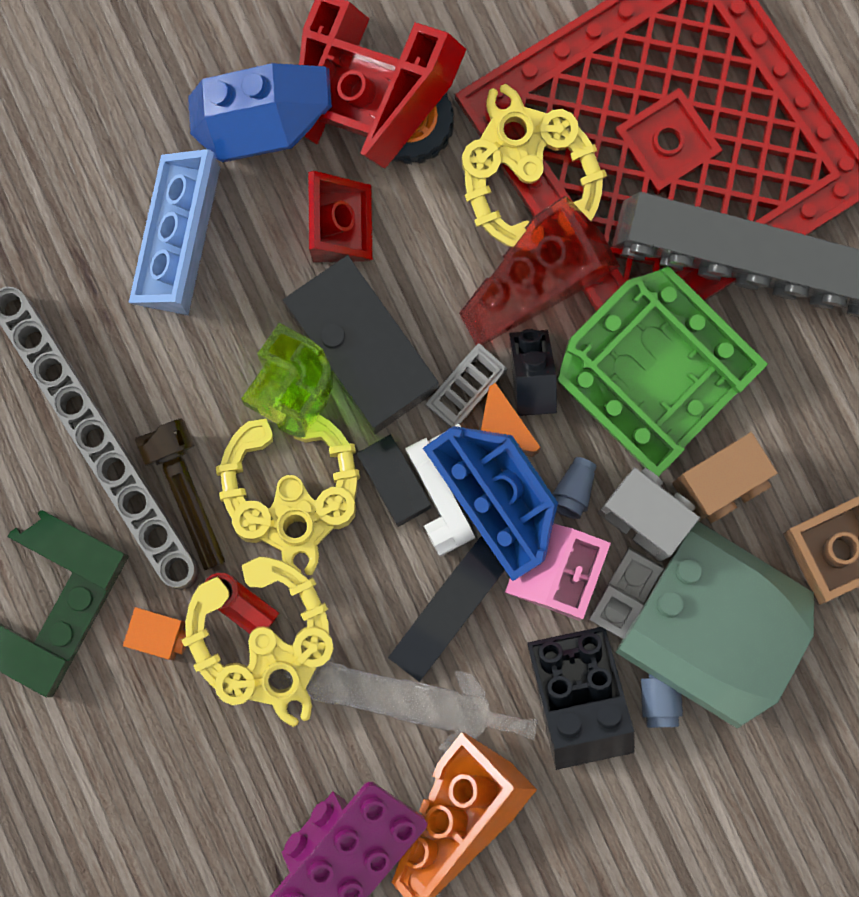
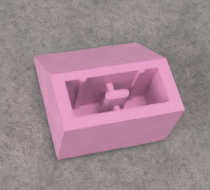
(567, 574)

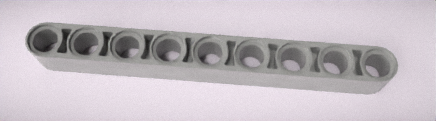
(109, 451)

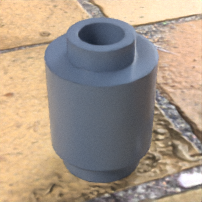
(660, 703)

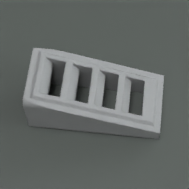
(490, 362)

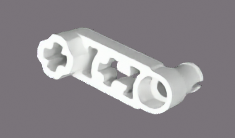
(451, 528)

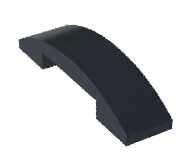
(448, 611)

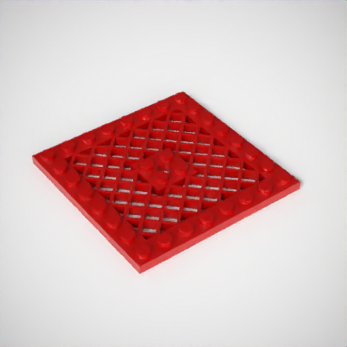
(764, 54)

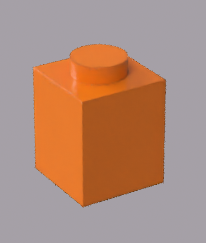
(155, 634)

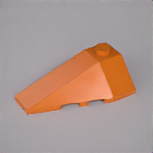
(467, 808)

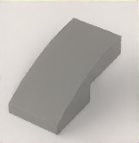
(626, 592)

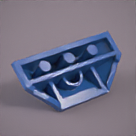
(258, 109)
(498, 494)

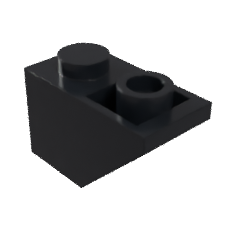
(533, 372)

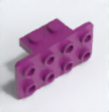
(349, 845)

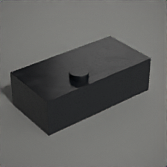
(361, 344)

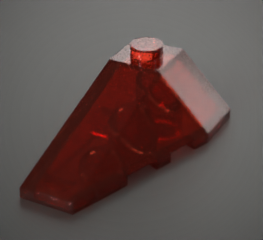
(547, 265)

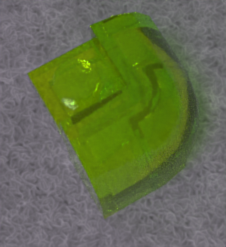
(292, 383)

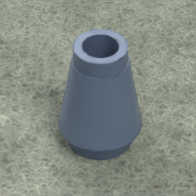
(575, 488)

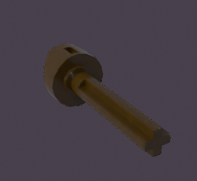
(166, 449)

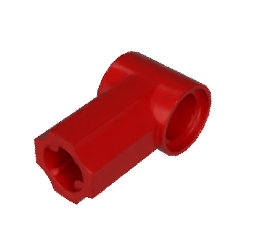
(245, 607)

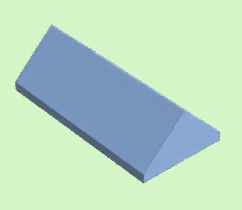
(175, 231)

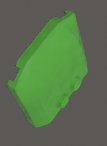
(656, 366)

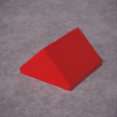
(339, 218)

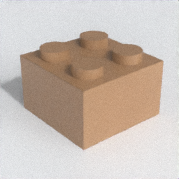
(731, 473)
(829, 550)

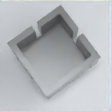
(651, 511)

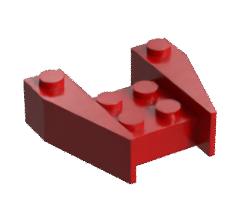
(371, 90)

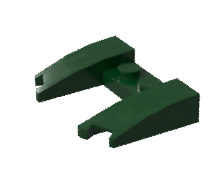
(94, 572)

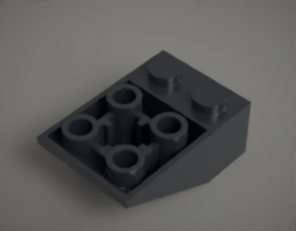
(581, 698)

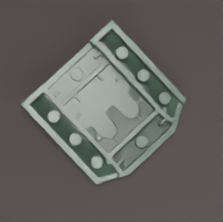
(722, 628)

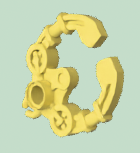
(525, 158)
(292, 503)
(268, 652)

